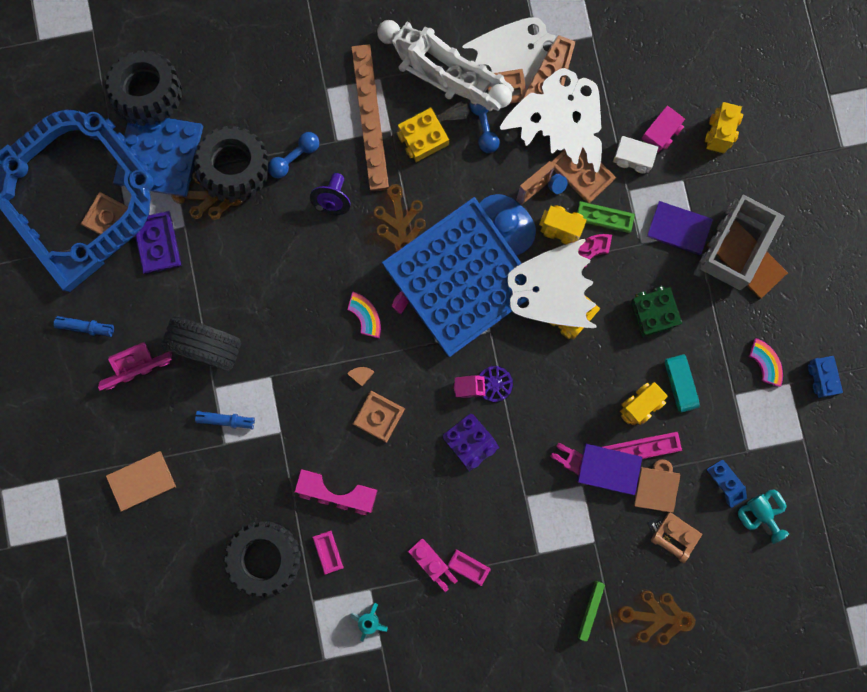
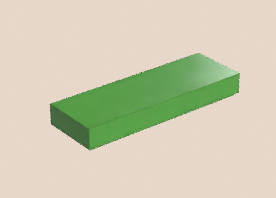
(606, 217)
(591, 611)

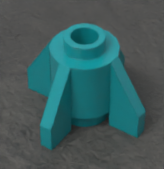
(371, 617)

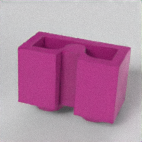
(663, 128)

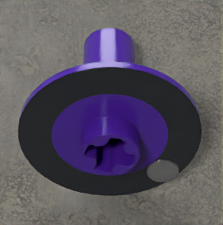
(330, 198)

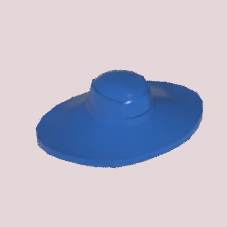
(511, 221)

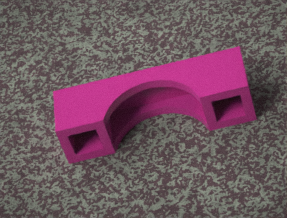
(312, 485)

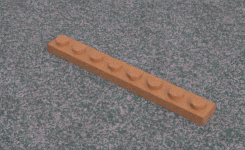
(370, 117)

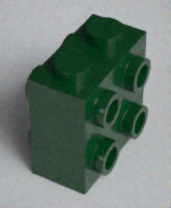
(656, 311)

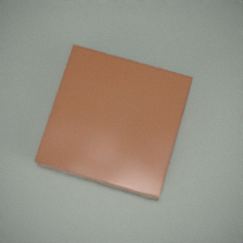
(103, 213)
(379, 416)
(657, 489)

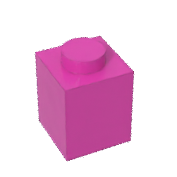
(469, 386)

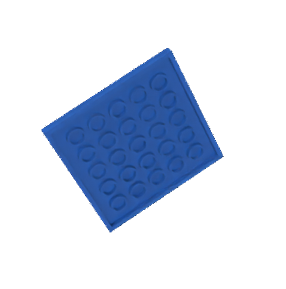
(458, 276)

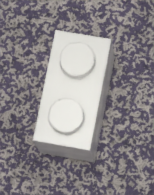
(635, 154)

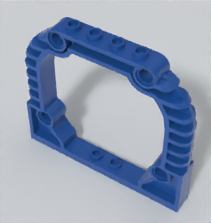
(69, 267)

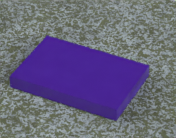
(679, 228)
(158, 244)
(609, 469)

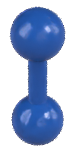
(488, 140)
(307, 142)

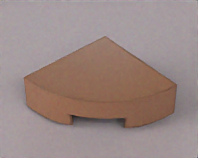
(361, 374)

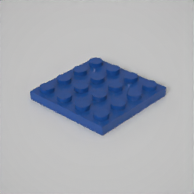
(167, 151)

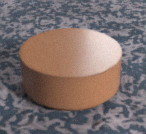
(663, 465)

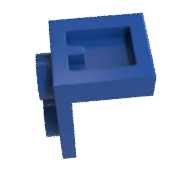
(729, 483)

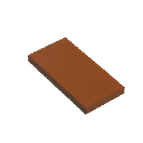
(735, 253)

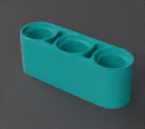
(682, 383)

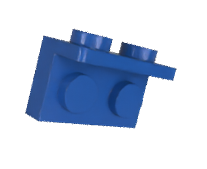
(825, 376)

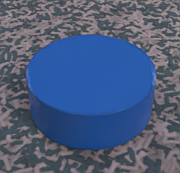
(557, 183)

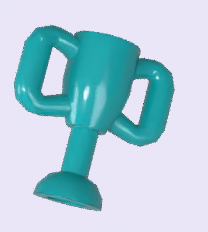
(764, 513)

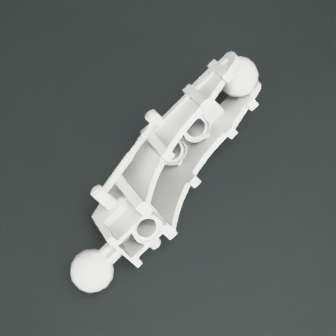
(461, 78)

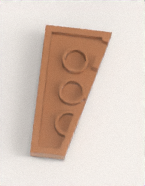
(555, 59)

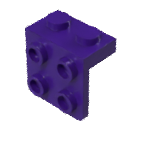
(470, 442)

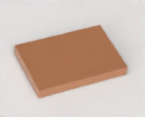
(582, 175)
(535, 183)
(141, 481)

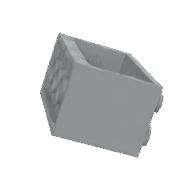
(757, 211)

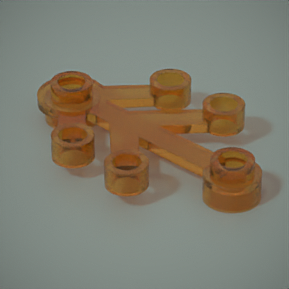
(206, 204)
(400, 222)
(659, 618)

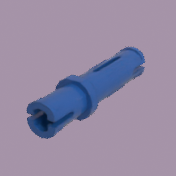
(84, 326)
(225, 420)

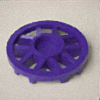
(495, 383)

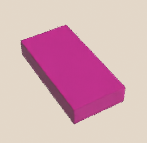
(328, 552)
(469, 567)

